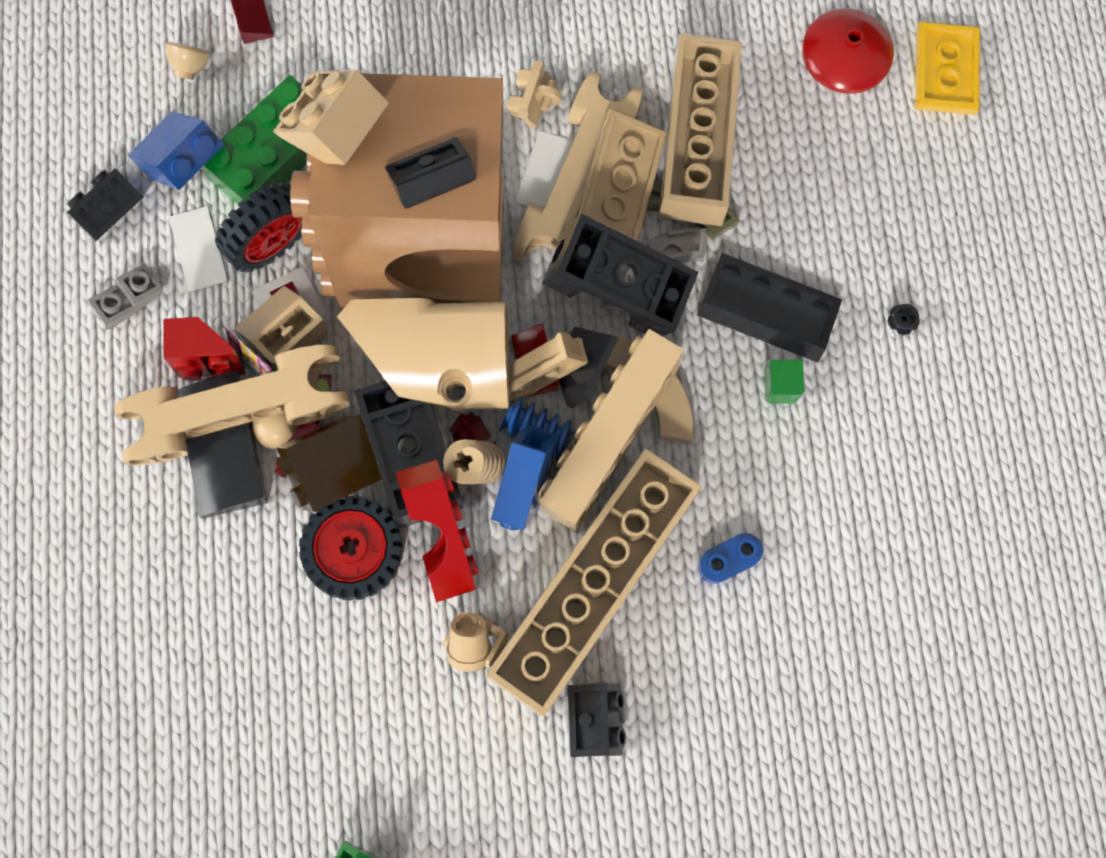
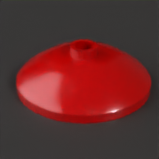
(841, 62)

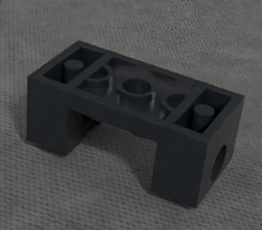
(590, 262)
(389, 421)

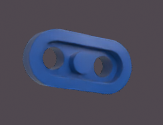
(731, 558)

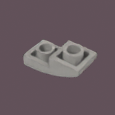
(123, 300)

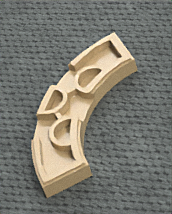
(673, 407)

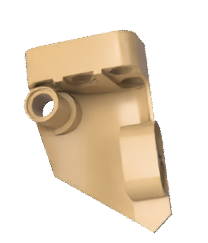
(435, 348)

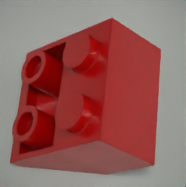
(197, 350)

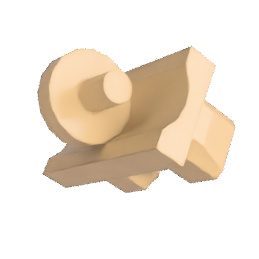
(538, 95)

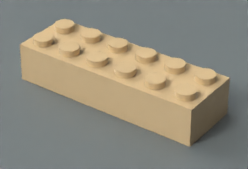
(700, 130)
(611, 431)

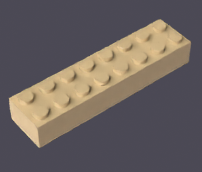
(593, 583)

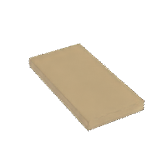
(623, 173)

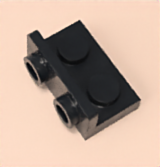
(103, 204)
(596, 720)

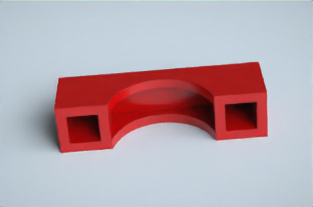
(427, 500)

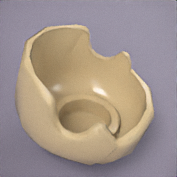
(273, 431)

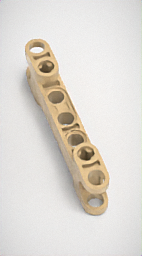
(545, 225)
(174, 419)

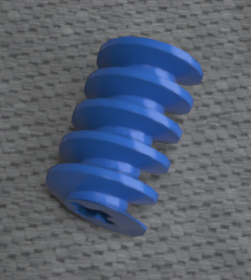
(519, 417)

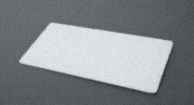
(543, 168)
(197, 249)

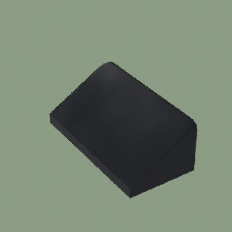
(431, 172)

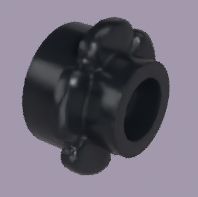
(911, 315)

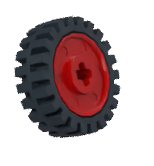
(259, 229)
(326, 540)

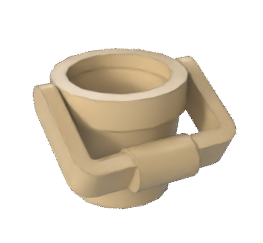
(469, 642)

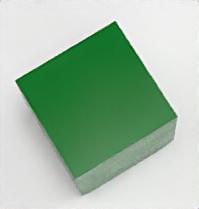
(783, 381)

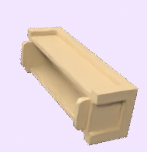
(545, 365)

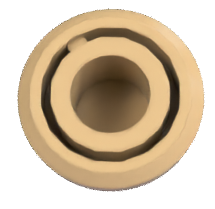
(186, 59)

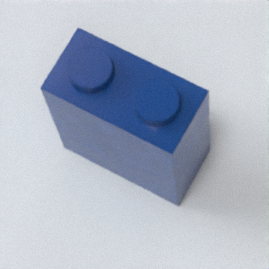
(176, 149)
(523, 477)

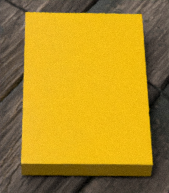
(947, 68)

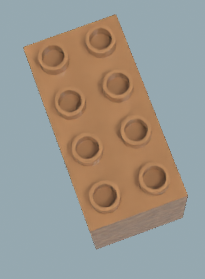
(432, 250)

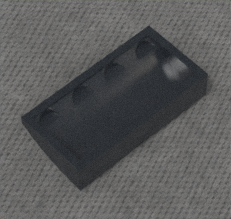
(770, 307)
(224, 462)

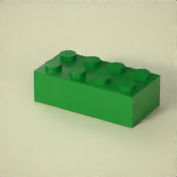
(253, 152)

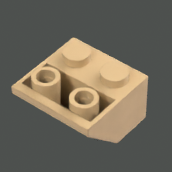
(331, 115)
(281, 326)

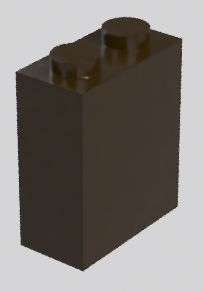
(329, 463)

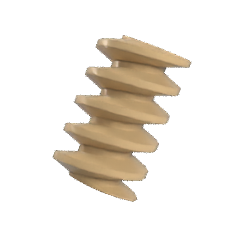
(474, 462)

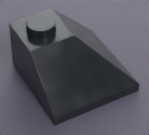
(580, 383)

